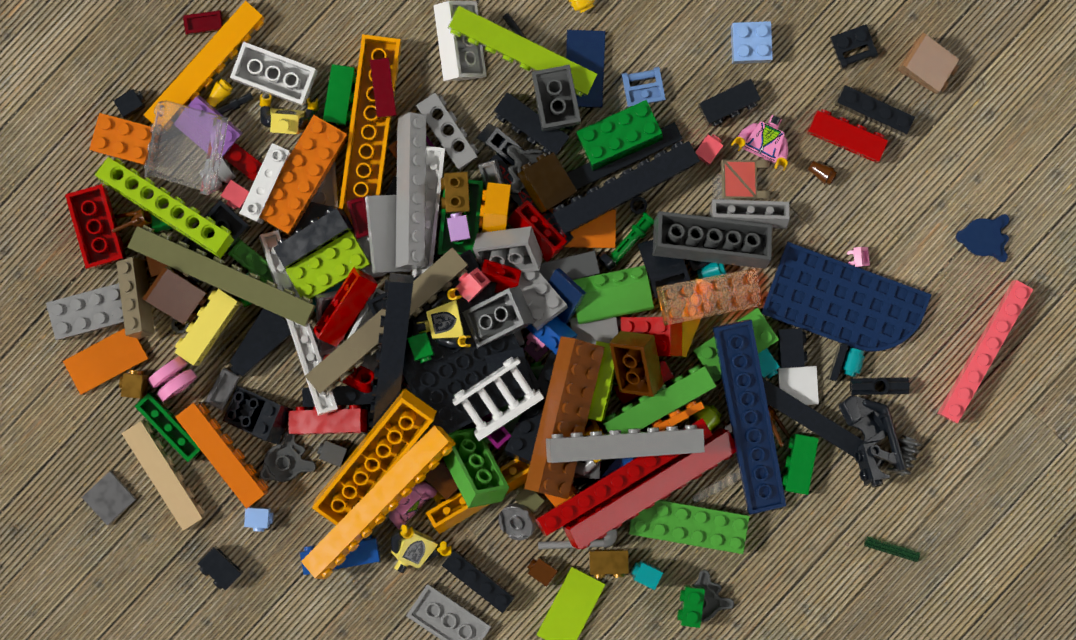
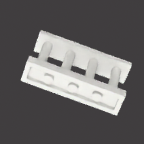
(264, 182)
(515, 407)

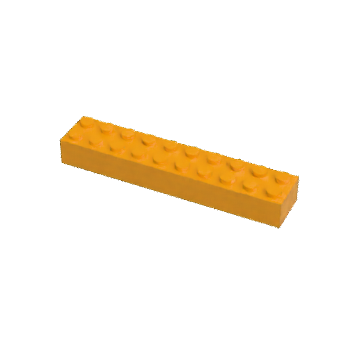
(367, 133)

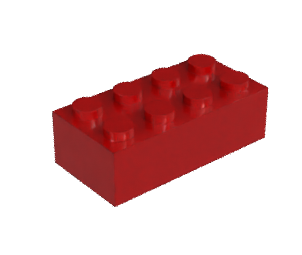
(93, 226)

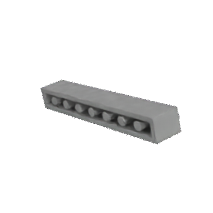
(411, 191)
(624, 444)

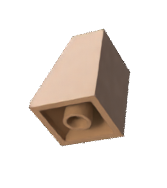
(929, 64)

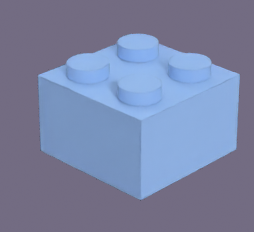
(751, 42)

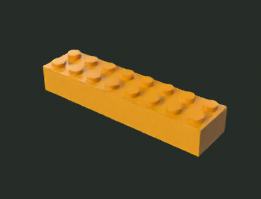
(375, 456)

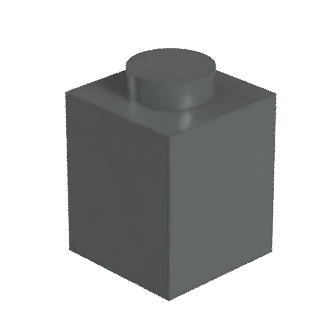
(332, 453)

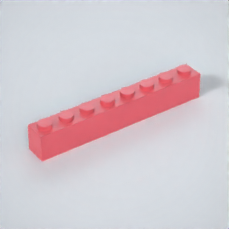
(985, 351)

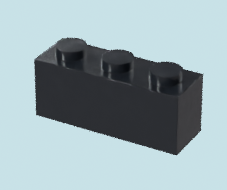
(729, 103)

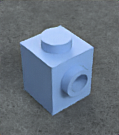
(258, 518)

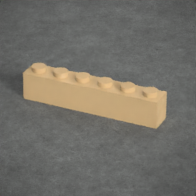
(163, 474)

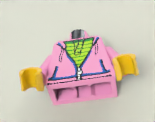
(765, 141)
(411, 504)

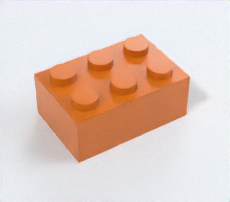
(121, 139)

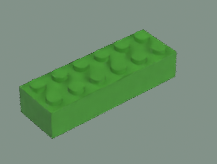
(664, 401)
(692, 526)

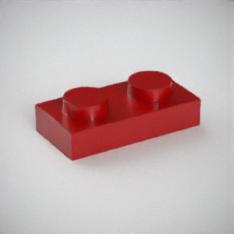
(243, 161)

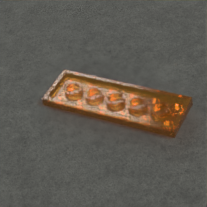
(709, 296)

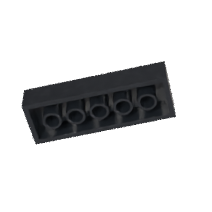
(525, 433)

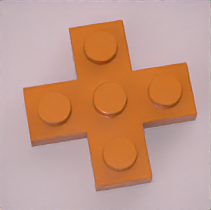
(677, 416)

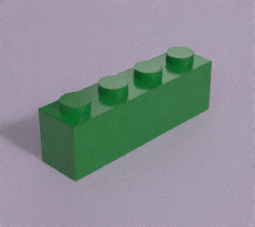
(168, 426)

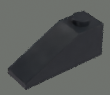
(497, 142)

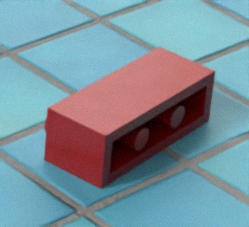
(547, 236)

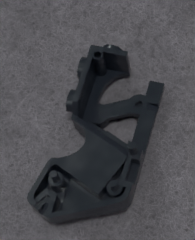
(875, 423)

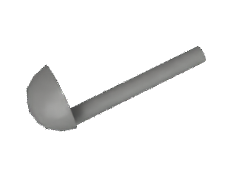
(607, 541)

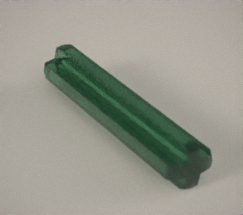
(891, 549)

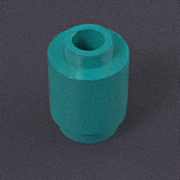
(853, 362)

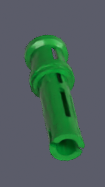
(638, 231)

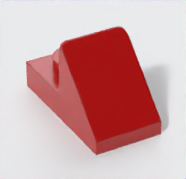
(503, 275)

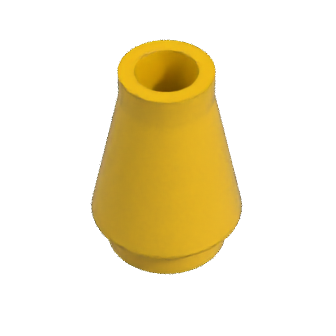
(219, 92)

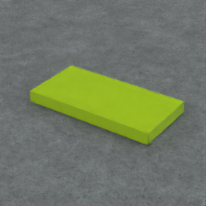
(571, 606)

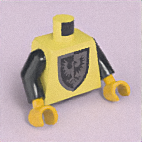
(286, 120)
(445, 321)
(415, 548)

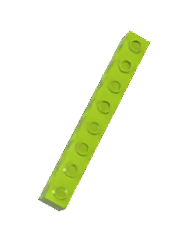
(113, 168)

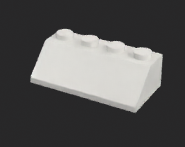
(458, 57)

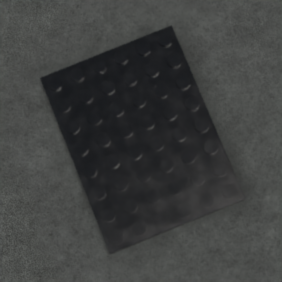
(456, 367)

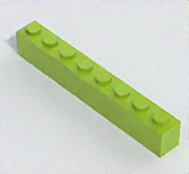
(515, 47)

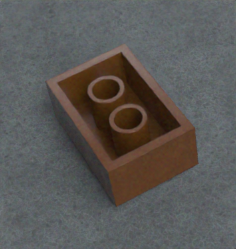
(636, 363)

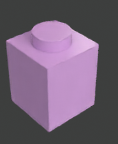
(458, 227)

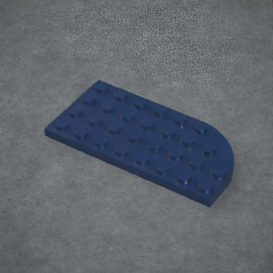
(843, 301)

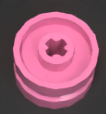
(171, 377)

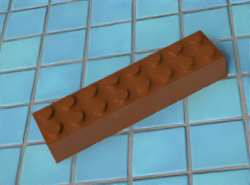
(564, 413)

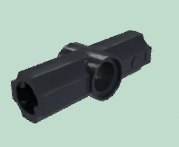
(866, 386)

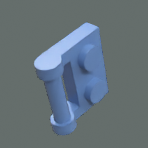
(651, 92)

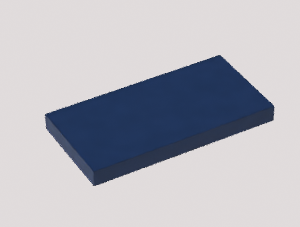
(588, 51)

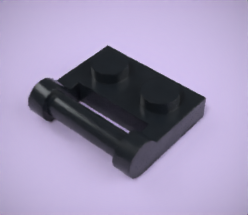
(851, 40)

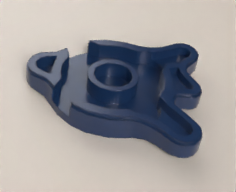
(985, 238)

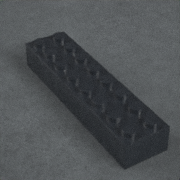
(621, 190)

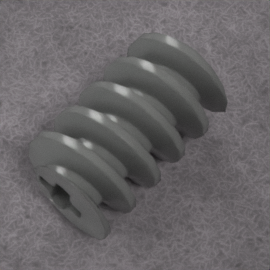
(908, 448)

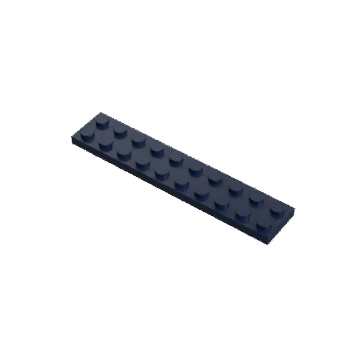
(749, 416)

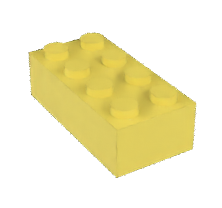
(207, 327)

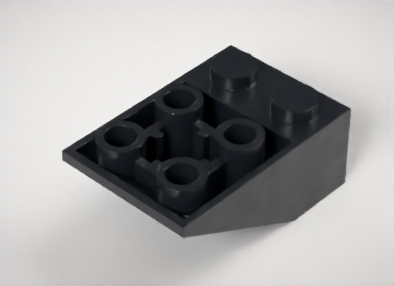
(662, 270)
(257, 415)

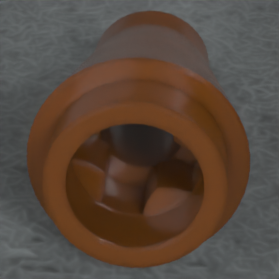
(823, 172)

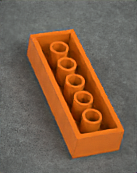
(303, 174)
(222, 454)

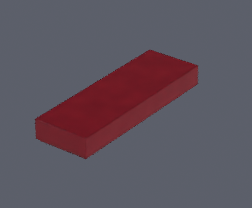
(383, 87)

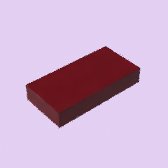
(203, 22)
(358, 215)

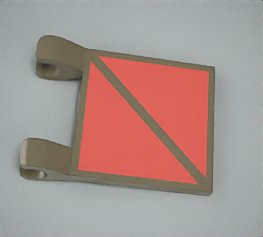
(740, 179)

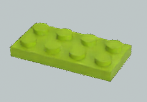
(327, 266)

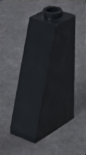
(262, 339)

